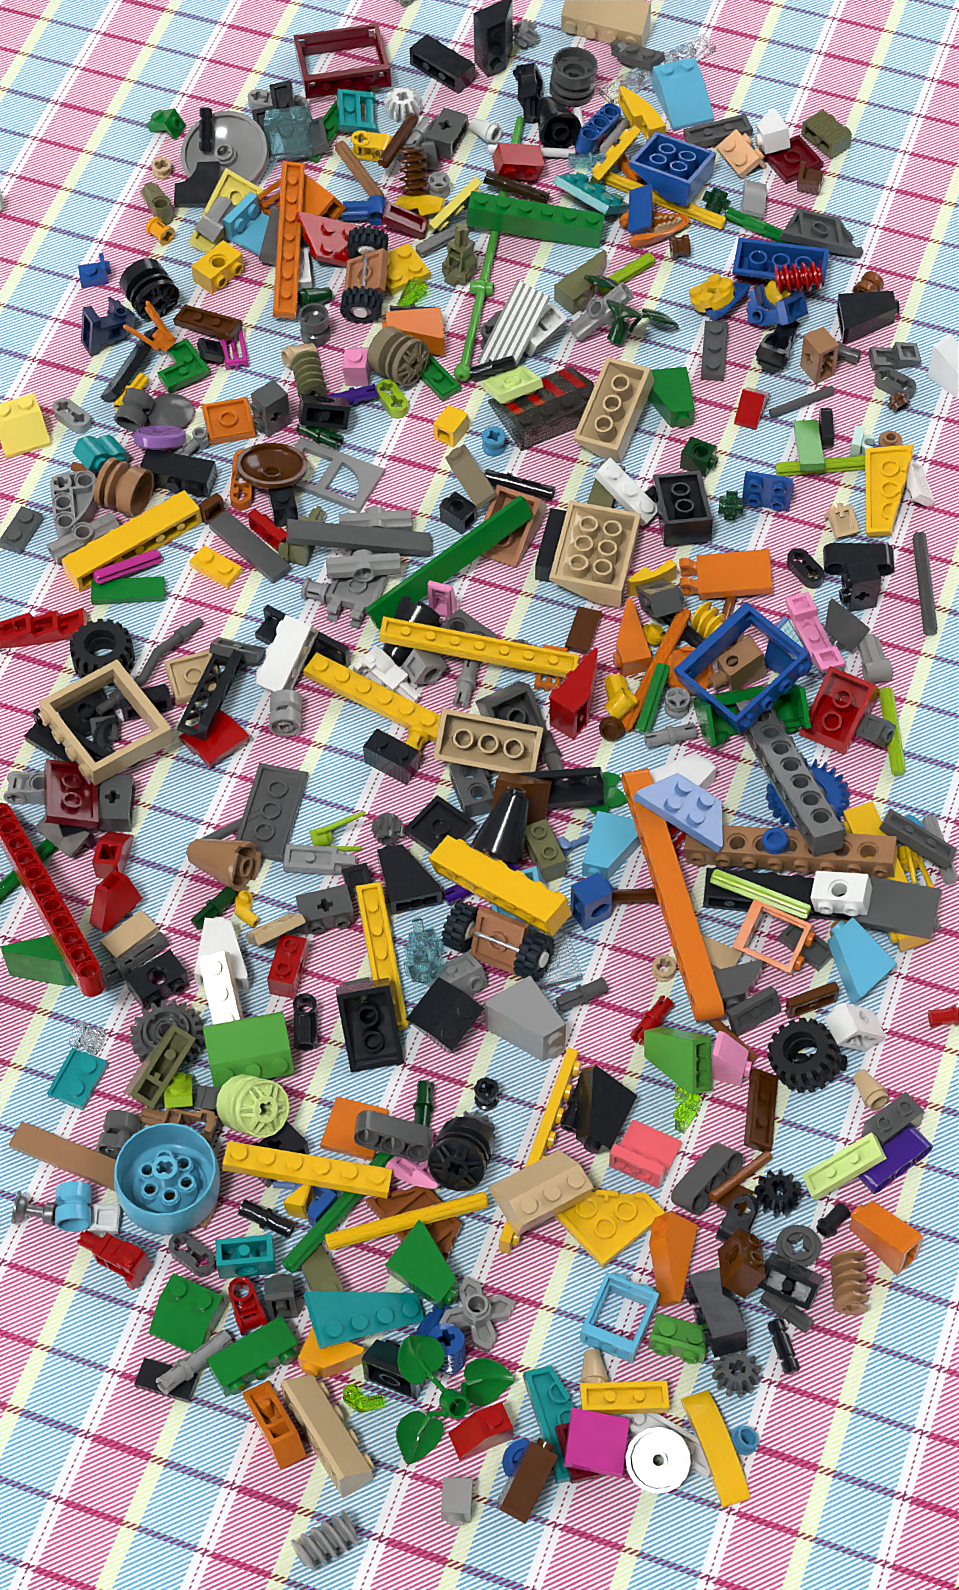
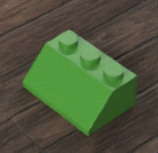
(249, 1047)

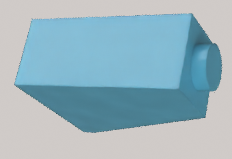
(609, 845)
(858, 958)

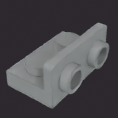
(464, 974)

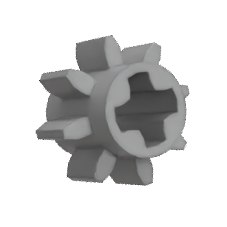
(525, 33)

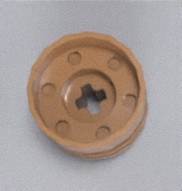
(123, 487)

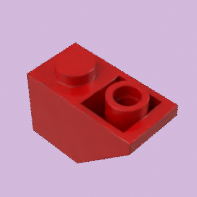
(111, 853)
(112, 900)

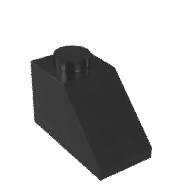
(282, 505)

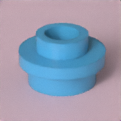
(744, 1440)

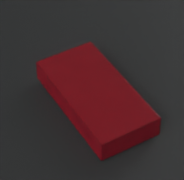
(404, 220)

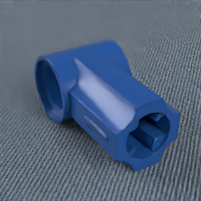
(365, 210)

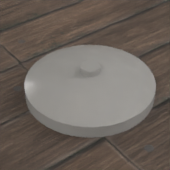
(236, 144)

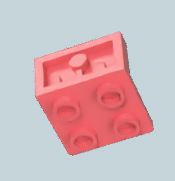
(644, 1154)

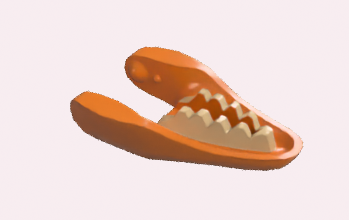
(662, 227)

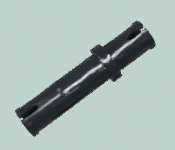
(521, 485)

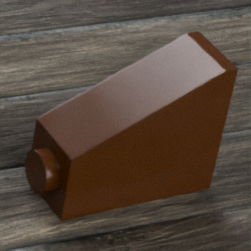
(527, 1479)

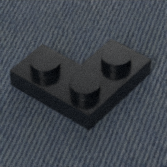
(282, 97)

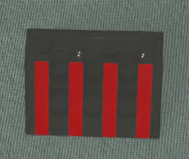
(548, 411)

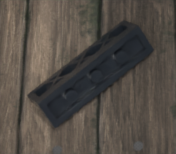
(323, 644)
(214, 698)
(42, 738)
(577, 790)

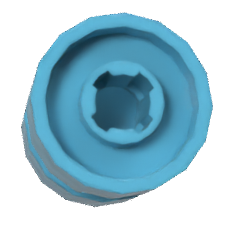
(72, 1208)

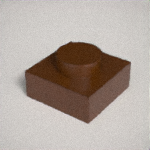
(211, 508)

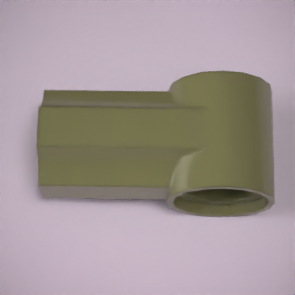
(157, 202)

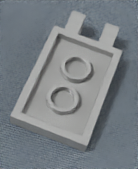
(353, 595)

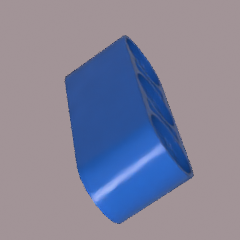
(598, 128)

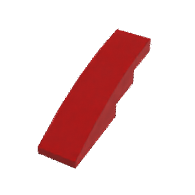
(42, 629)

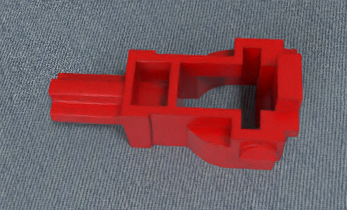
(117, 1256)

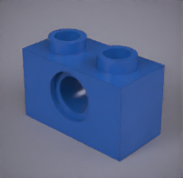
(591, 901)

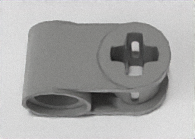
(25, 788)

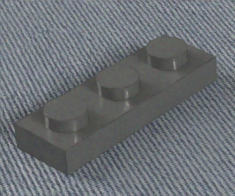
(717, 131)
(714, 351)
(918, 839)

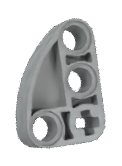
(72, 500)

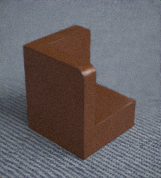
(809, 180)

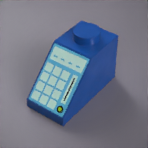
(775, 657)

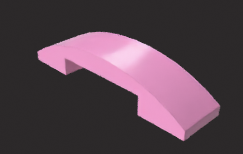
(811, 632)

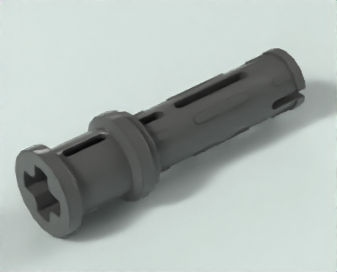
(118, 964)

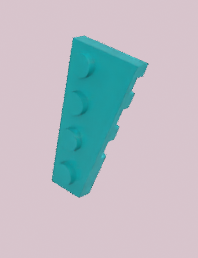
(357, 1315)
(551, 1408)

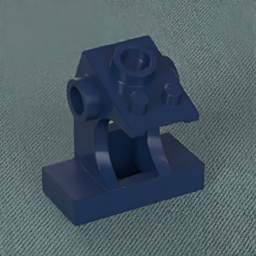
(104, 330)

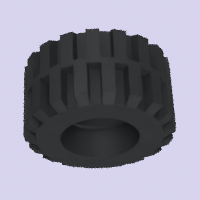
(101, 636)
(792, 1040)

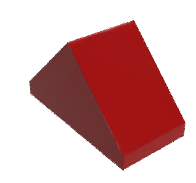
(751, 407)

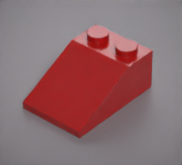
(839, 709)

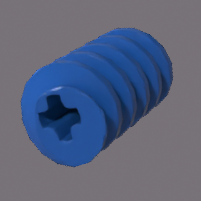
(453, 1342)

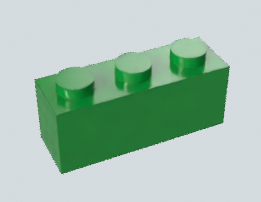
(253, 1357)

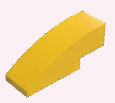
(640, 113)

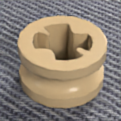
(161, 168)
(664, 960)

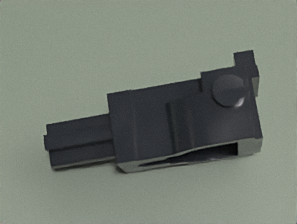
(529, 89)
(775, 347)

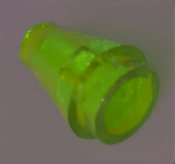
(413, 292)

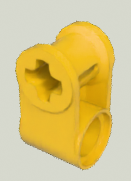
(371, 146)

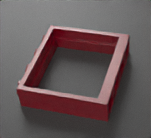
(350, 79)

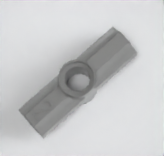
(599, 312)
(379, 518)
(81, 535)
(363, 565)

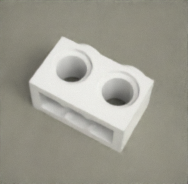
(548, 326)

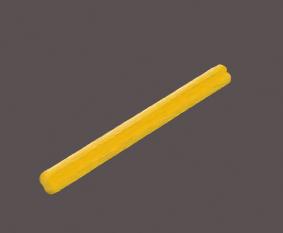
(691, 210)
(406, 1220)

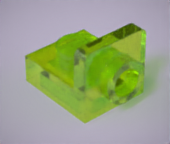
(686, 1110)

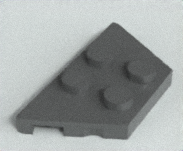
(820, 231)

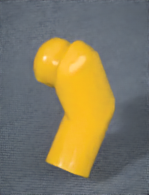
(243, 909)

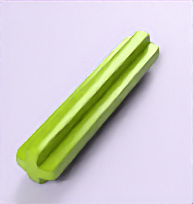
(630, 270)

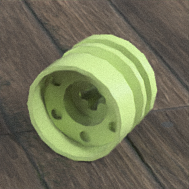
(253, 1105)

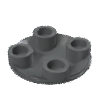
(171, 411)

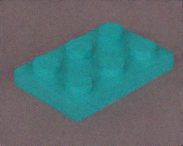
(591, 193)

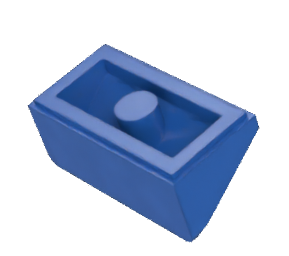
(640, 209)
(741, 290)

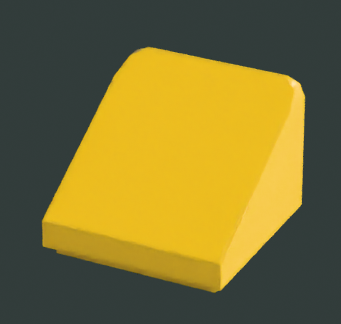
(299, 1201)

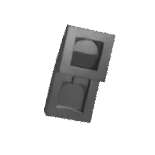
(899, 357)

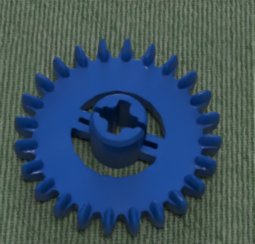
(833, 787)

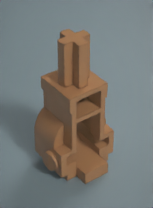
(173, 1115)

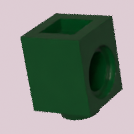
(699, 456)

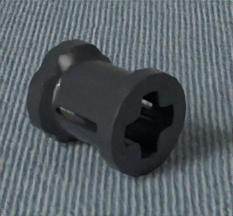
(491, 1089)

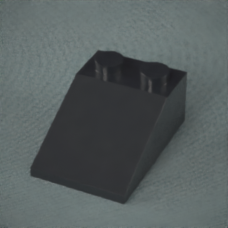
(682, 508)
(369, 1024)

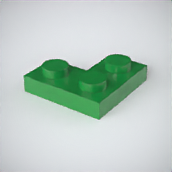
(187, 367)

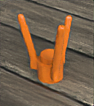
(162, 337)

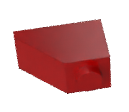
(481, 1431)

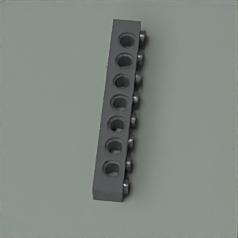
(794, 782)

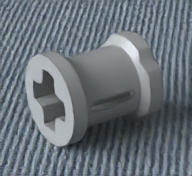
(314, 590)

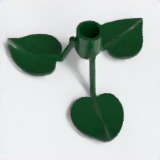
(620, 326)

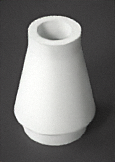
(486, 130)

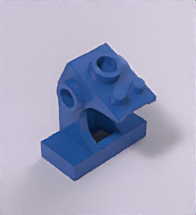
(783, 312)

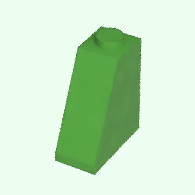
(680, 1056)

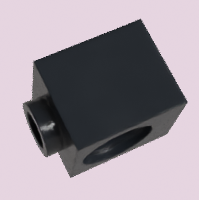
(458, 512)

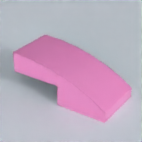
(412, 1172)

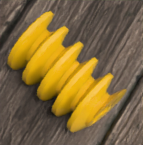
(707, 621)

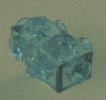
(423, 954)

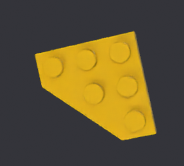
(609, 1222)

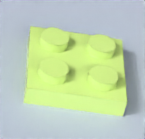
(512, 384)

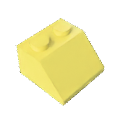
(22, 426)

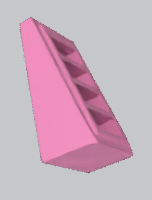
(442, 599)

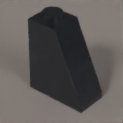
(865, 313)
(406, 881)
(601, 1109)

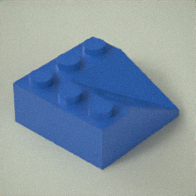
(673, 167)

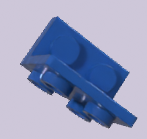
(767, 491)

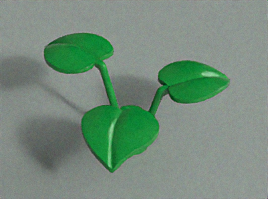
(418, 1359)

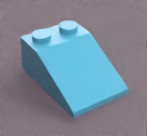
(682, 93)

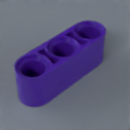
(901, 1155)

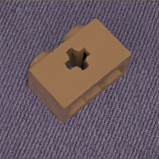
(819, 355)

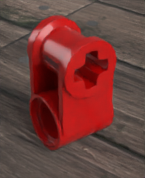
(247, 1310)

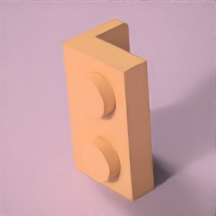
(740, 154)

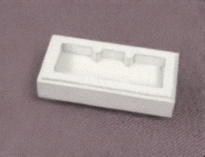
(918, 485)

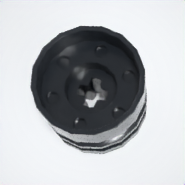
(149, 282)
(461, 1153)

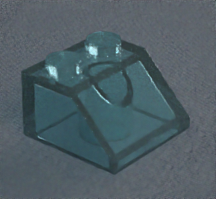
(289, 132)

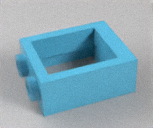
(610, 1342)

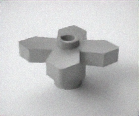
(478, 1314)

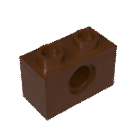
(741, 1263)

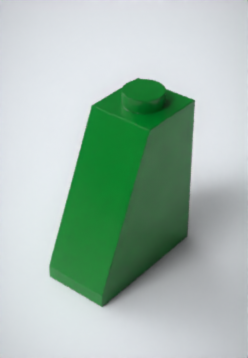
(673, 396)
(423, 1268)

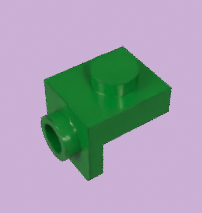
(166, 120)

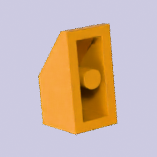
(329, 1360)

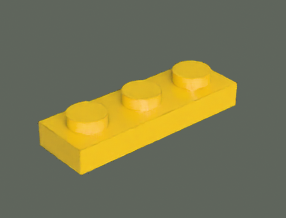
(614, 154)
(625, 1397)

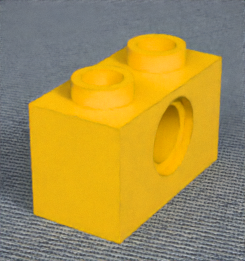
(217, 267)

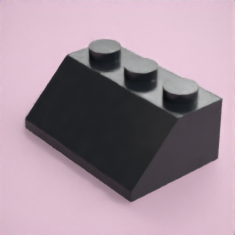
(493, 37)

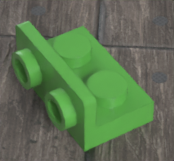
(678, 1339)

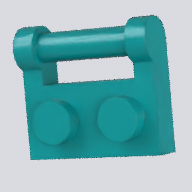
(350, 111)

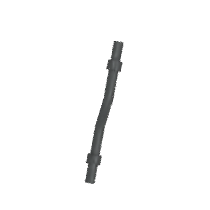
(180, 636)

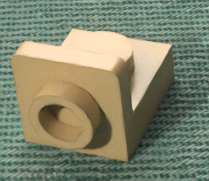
(842, 520)

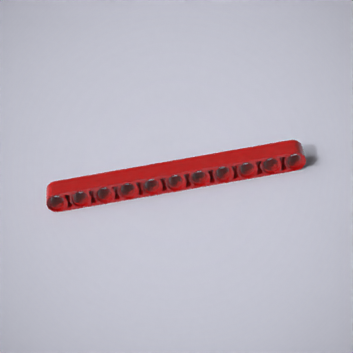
(49, 905)

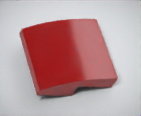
(221, 741)

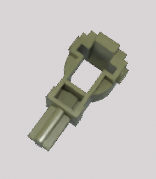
(460, 262)
(301, 553)

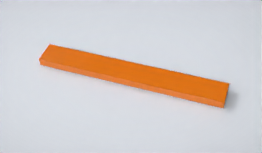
(288, 240)

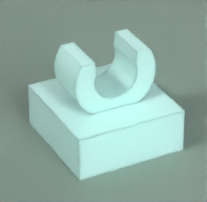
(859, 441)

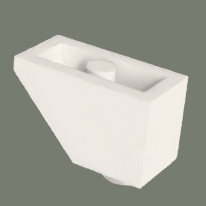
(772, 133)

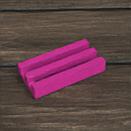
(235, 362)

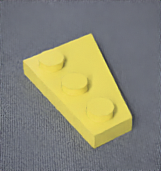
(454, 206)

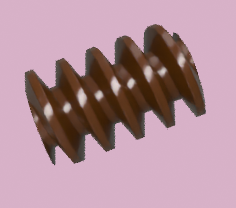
(413, 170)

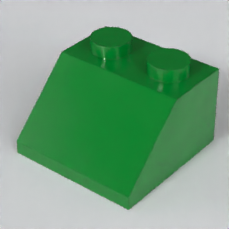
(186, 1314)

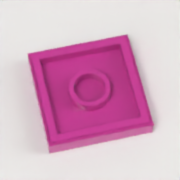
(596, 1442)

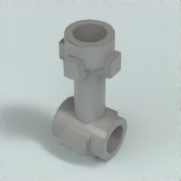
(199, 441)

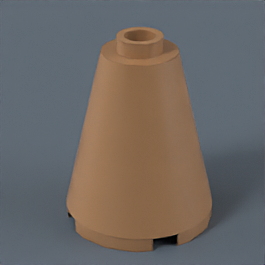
(226, 860)

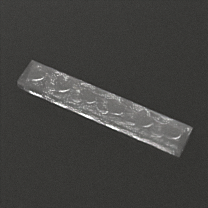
(640, 79)

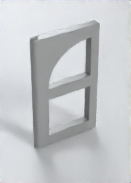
(366, 474)

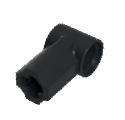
(305, 1023)

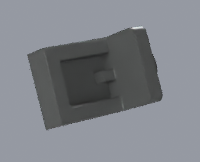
(876, 730)

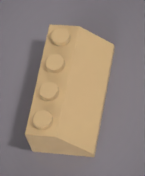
(608, 20)
(614, 408)
(487, 742)
(327, 1434)

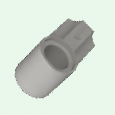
(212, 222)
(874, 665)

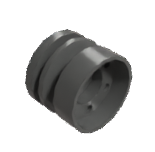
(573, 76)

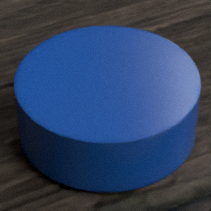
(775, 841)

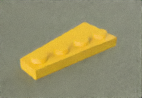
(885, 483)

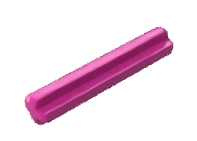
(127, 566)

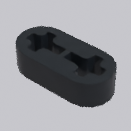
(826, 427)
(803, 569)

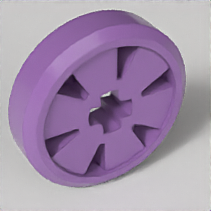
(159, 437)

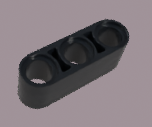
(839, 554)

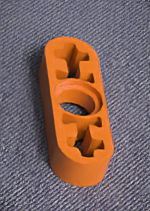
(237, 487)

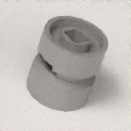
(285, 713)

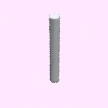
(612, 138)

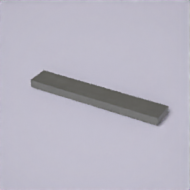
(358, 537)

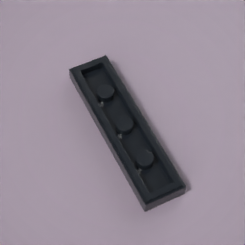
(128, 368)

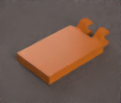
(727, 574)

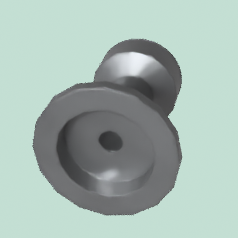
(22, 1208)

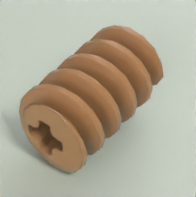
(847, 1283)

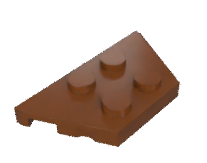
(401, 1201)

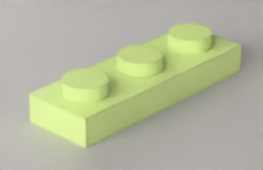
(843, 1166)

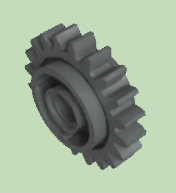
(158, 1021)

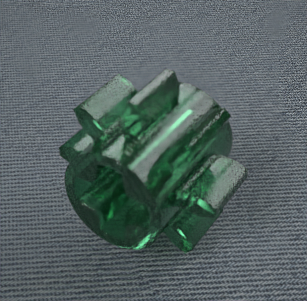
(716, 200)
(730, 505)

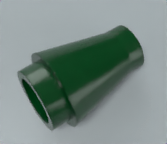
(314, 295)

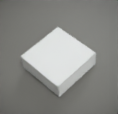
(106, 1219)

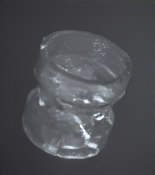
(87, 1038)

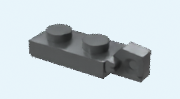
(636, 55)

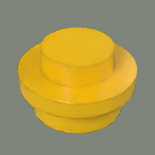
(653, 633)

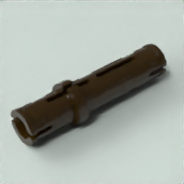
(515, 187)

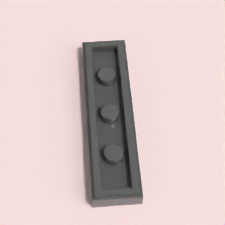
(249, 546)

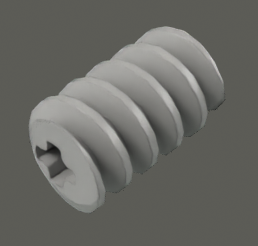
(325, 1541)

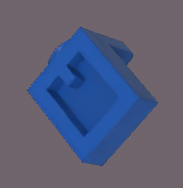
(94, 273)
(319, 1206)

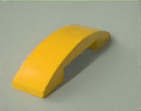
(717, 1448)

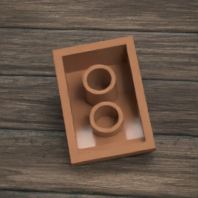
(513, 547)

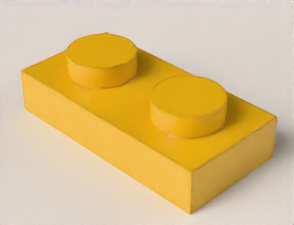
(216, 566)

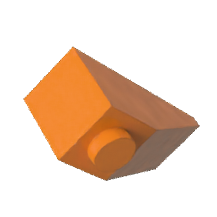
(632, 649)
(671, 1253)
(274, 1425)

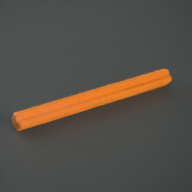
(665, 649)

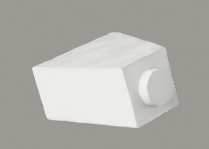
(945, 365)
(694, 768)
(216, 937)

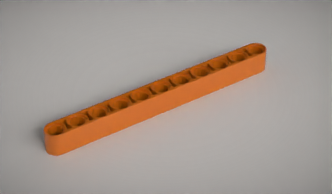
(674, 902)

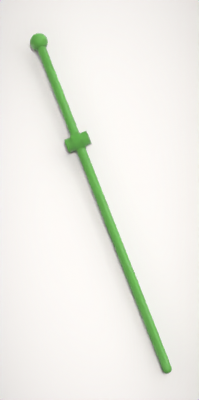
(482, 287)

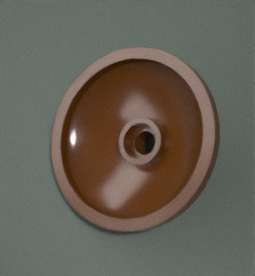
(271, 465)

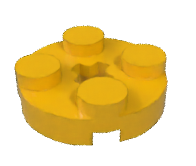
(712, 293)

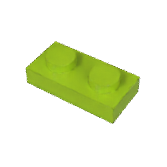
(179, 1091)

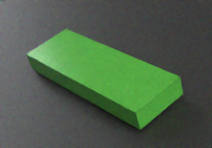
(809, 445)

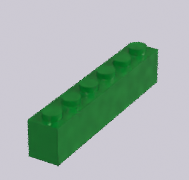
(535, 219)

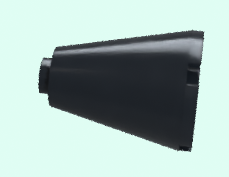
(556, 124)
(415, 613)
(505, 827)

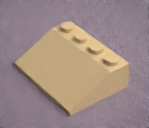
(596, 552)

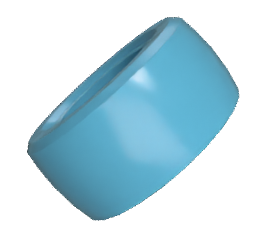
(161, 1150)

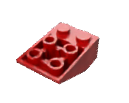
(573, 699)

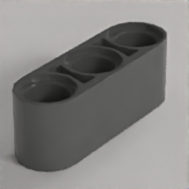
(269, 244)
(393, 1136)
(706, 1174)

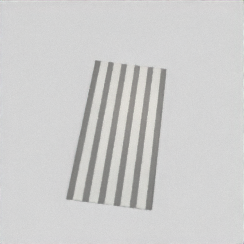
(515, 324)

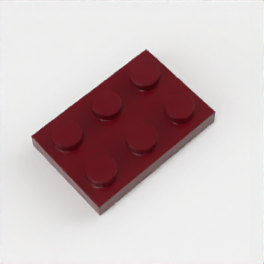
(69, 795)

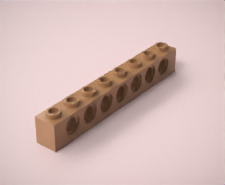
(855, 847)

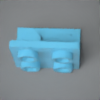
(246, 224)

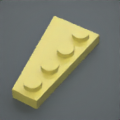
(229, 186)

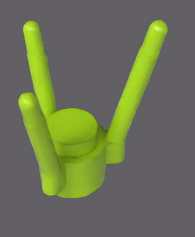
(322, 836)

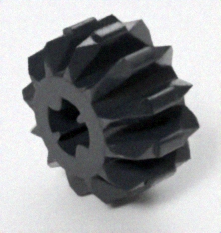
(784, 1185)

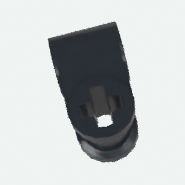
(735, 1219)

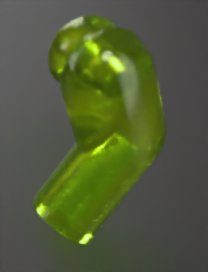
(360, 1402)

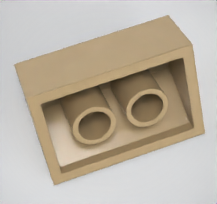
(541, 1191)

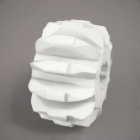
(402, 102)

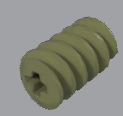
(308, 374)

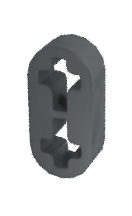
(894, 382)
(188, 1259)

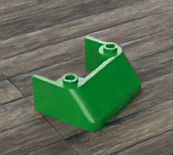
(789, 708)

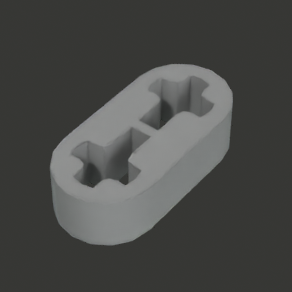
(74, 412)

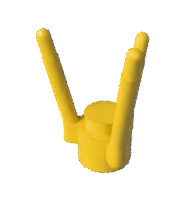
(910, 862)

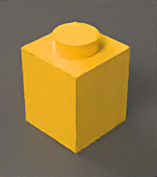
(451, 425)

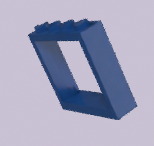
(719, 641)

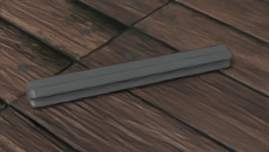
(924, 583)

